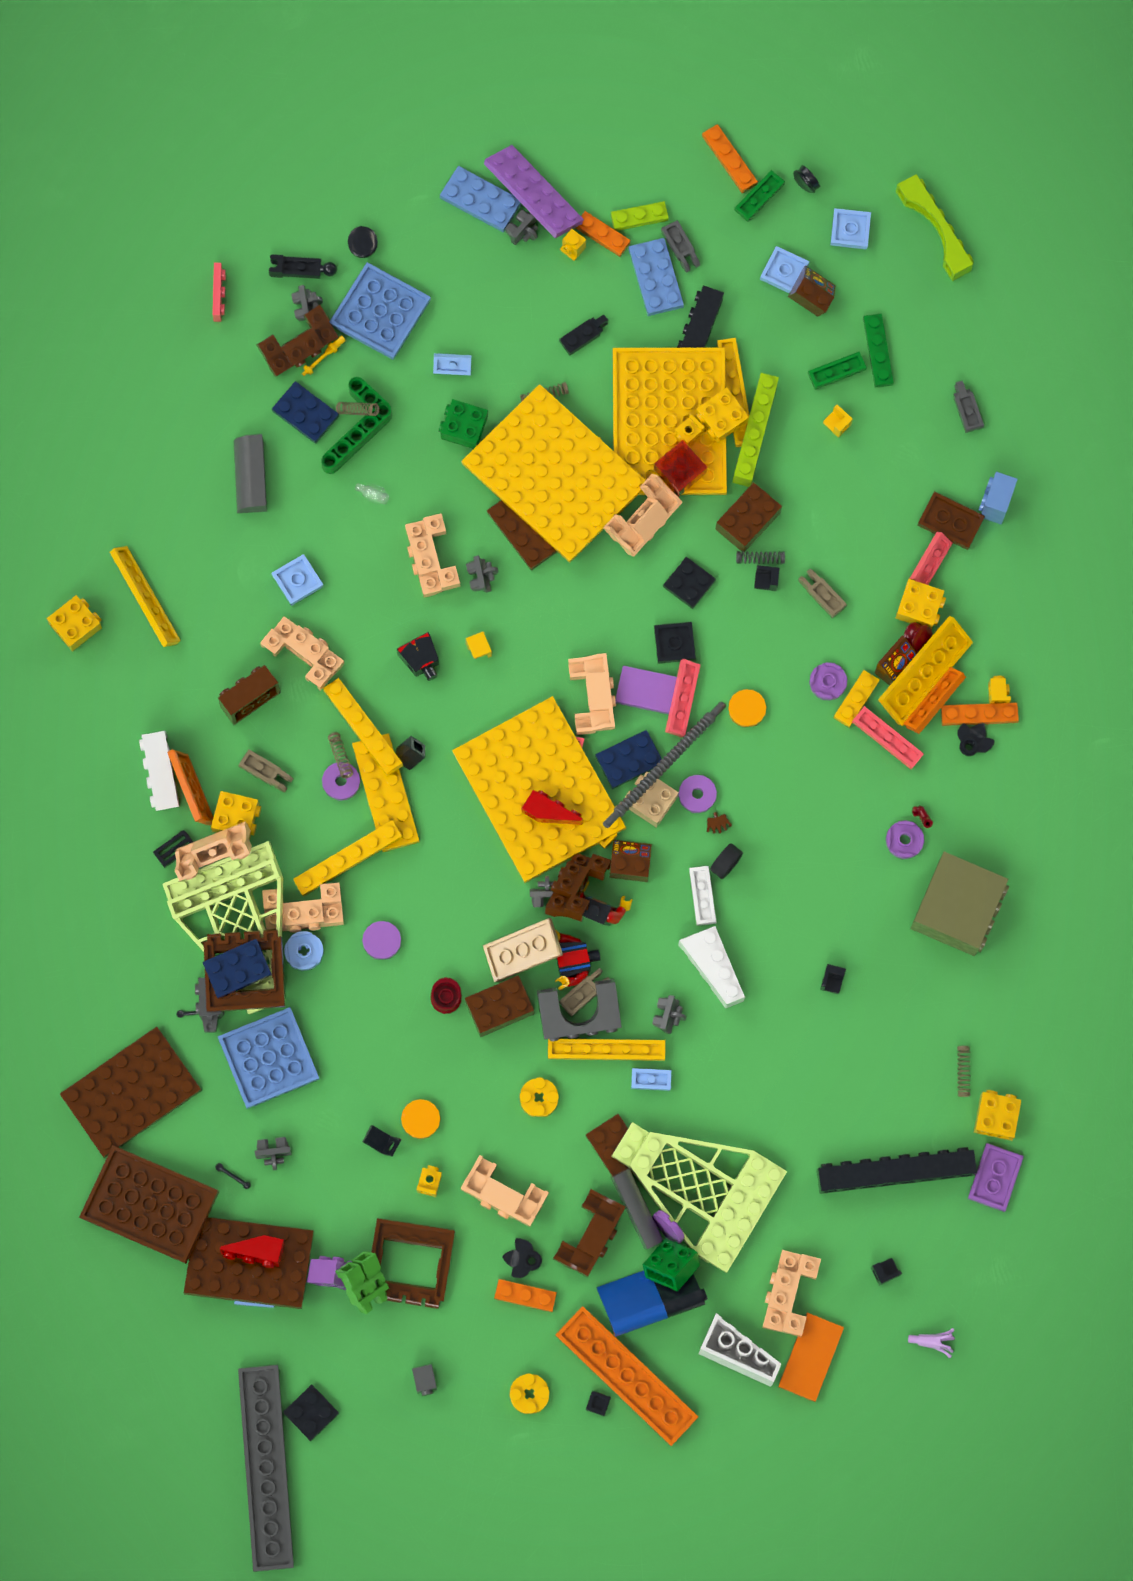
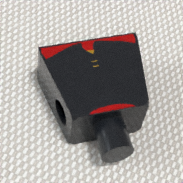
(420, 656)

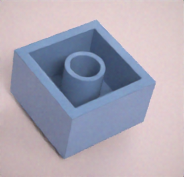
(997, 497)

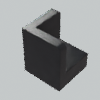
(766, 578)
(411, 752)
(833, 979)
(885, 1271)

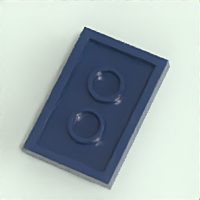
(305, 412)
(628, 759)
(237, 968)

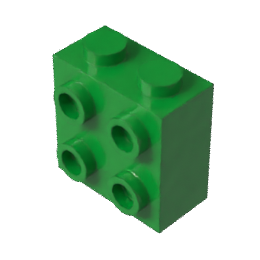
(463, 424)
(671, 1264)

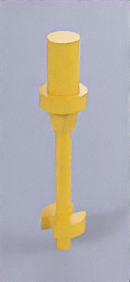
(332, 348)

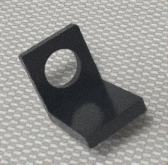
(381, 1141)

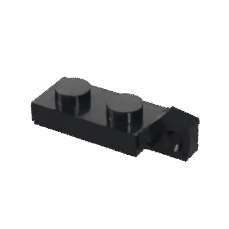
(583, 334)

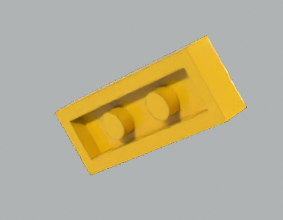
(856, 698)

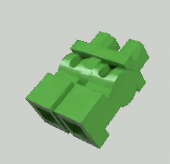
(364, 1281)

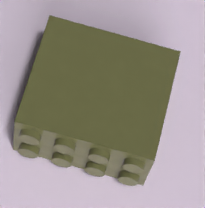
(960, 904)

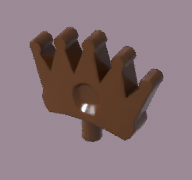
(717, 822)

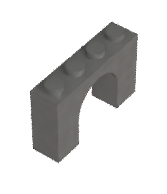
(605, 1017)

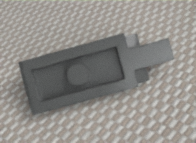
(967, 408)

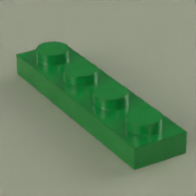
(878, 350)

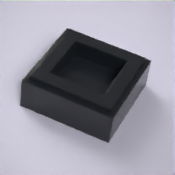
(598, 1403)

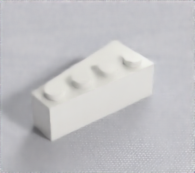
(160, 771)
(711, 960)
(738, 1352)

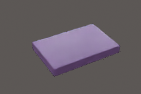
(645, 689)
(995, 1177)

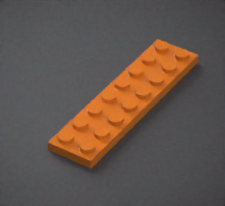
(626, 1376)

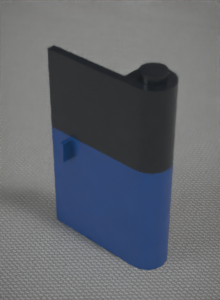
(641, 1302)

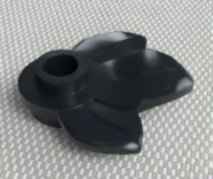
(975, 737)
(519, 1258)

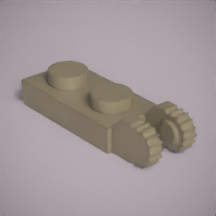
(823, 594)
(264, 770)
(581, 994)

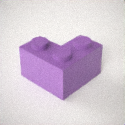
(323, 1272)

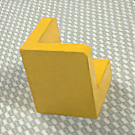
(838, 421)
(478, 645)

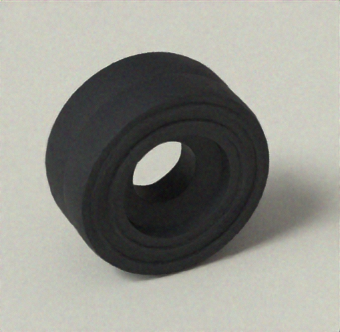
(726, 861)

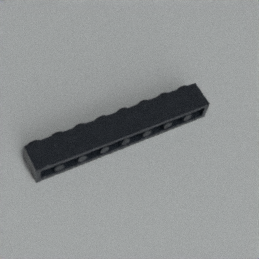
(896, 1171)

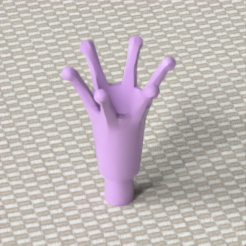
(934, 1341)

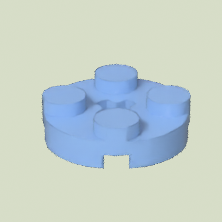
(312, 957)

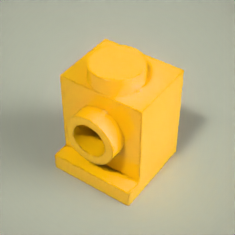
(573, 244)
(696, 427)
(998, 690)
(429, 1188)

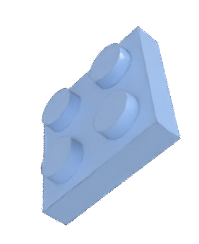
(850, 228)
(783, 269)
(297, 579)

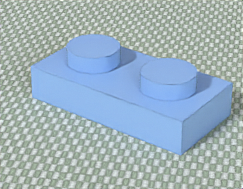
(452, 364)
(651, 1079)

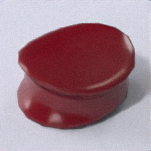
(917, 635)
(446, 995)

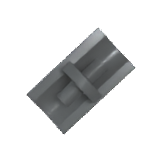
(516, 233)
(308, 300)
(485, 574)
(538, 894)
(671, 1016)
(281, 1149)

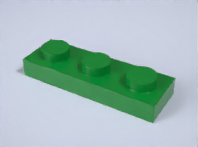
(759, 195)
(837, 370)

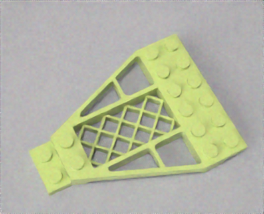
(227, 881)
(737, 1211)

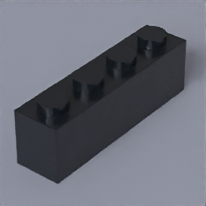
(702, 318)

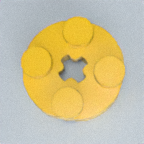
(539, 1086)
(529, 1405)

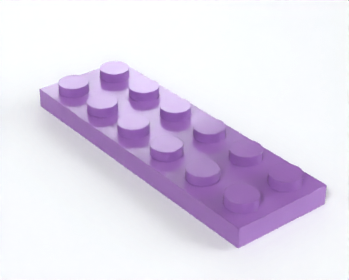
(533, 191)

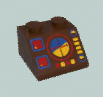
(813, 292)
(895, 660)
(630, 860)

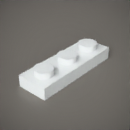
(702, 895)

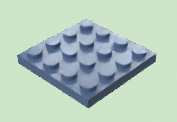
(380, 311)
(268, 1058)

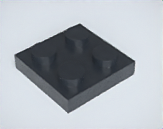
(689, 582)
(674, 642)
(311, 1412)

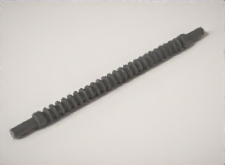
(665, 763)

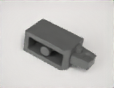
(209, 1019)

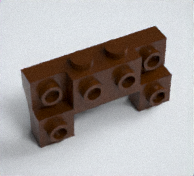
(302, 346)
(571, 883)
(594, 1241)

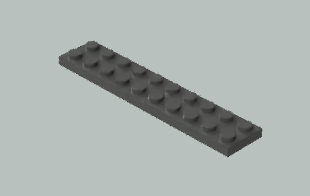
(265, 1468)

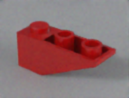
(544, 810)
(259, 1249)

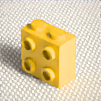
(721, 415)
(920, 604)
(75, 622)
(234, 810)
(997, 1115)

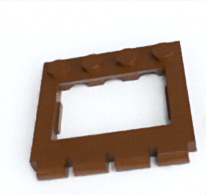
(248, 998)
(421, 1236)

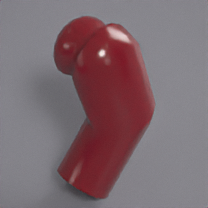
(923, 816)

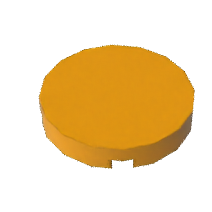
(747, 708)
(420, 1119)

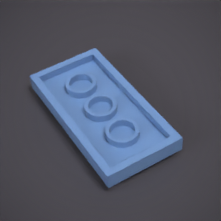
(480, 199)
(656, 276)

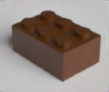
(748, 517)
(248, 694)
(499, 1006)

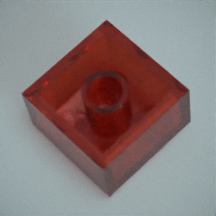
(680, 468)

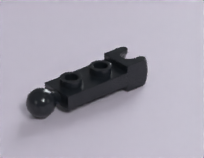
(300, 267)

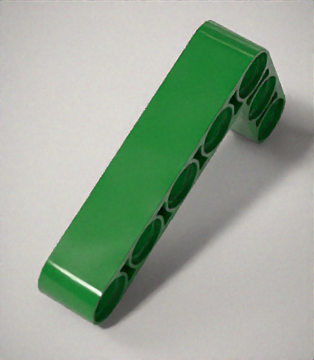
(359, 428)

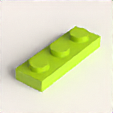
(639, 216)

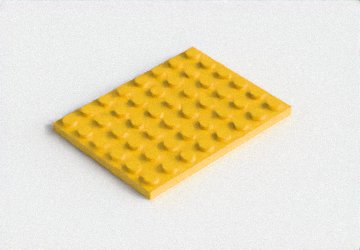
(654, 396)
(554, 473)
(537, 754)

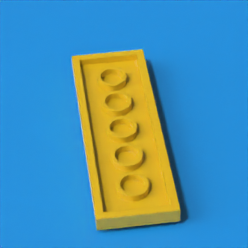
(925, 670)
(386, 796)

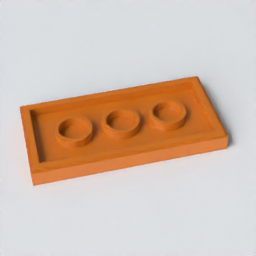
(191, 787)
(811, 1357)

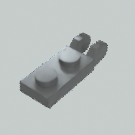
(680, 244)

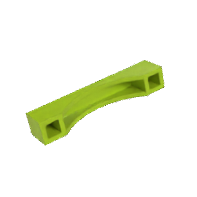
(915, 196)
(755, 430)

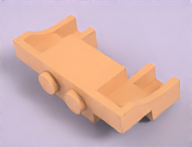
(647, 518)
(422, 549)
(307, 648)
(598, 685)
(227, 843)
(306, 914)
(500, 1197)
(784, 1290)

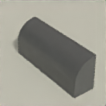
(250, 474)
(637, 1209)

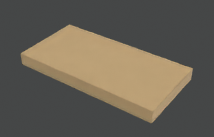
(522, 950)

